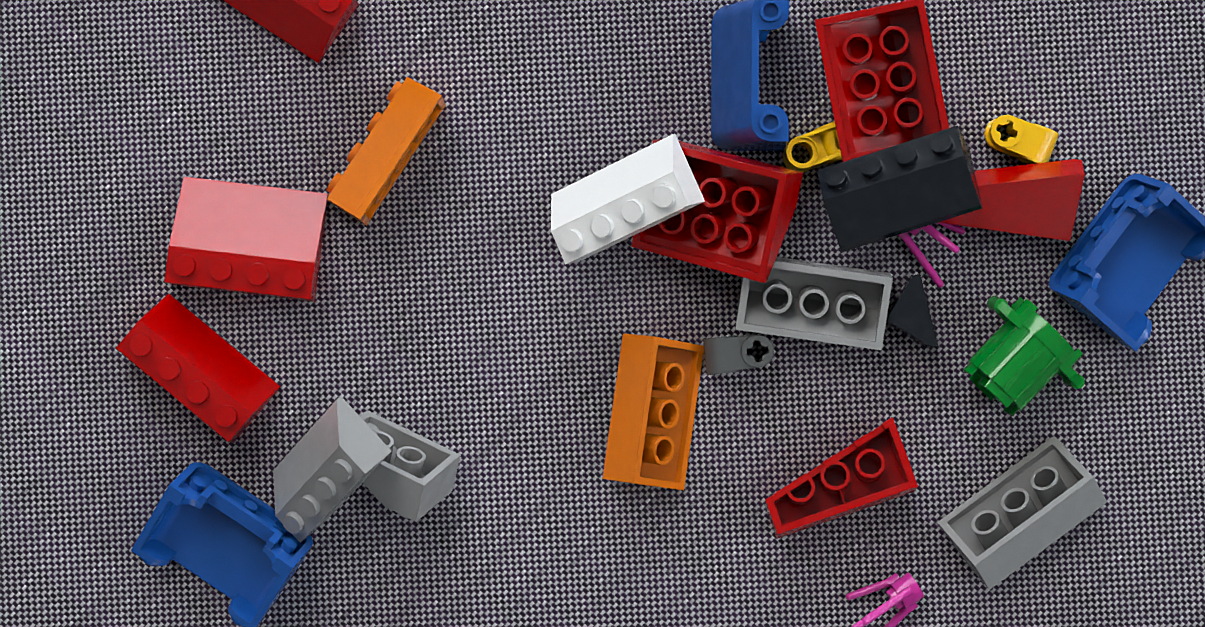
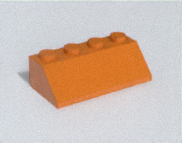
(386, 150)
(653, 411)

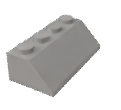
(817, 303)
(325, 469)
(1022, 512)

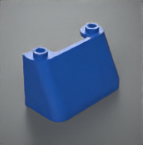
(736, 115)
(1130, 257)
(224, 540)

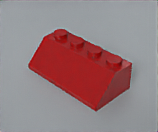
(303, 24)
(198, 368)

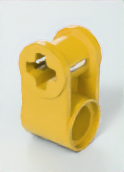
(1027, 142)
(822, 147)

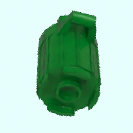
(1021, 357)

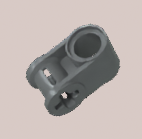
(730, 355)

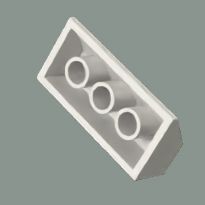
(623, 200)

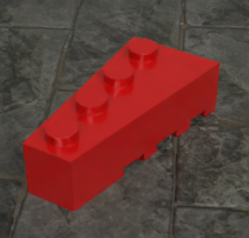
(852, 480)

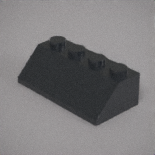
(900, 188)

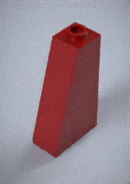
(1028, 199)

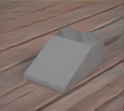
(414, 473)

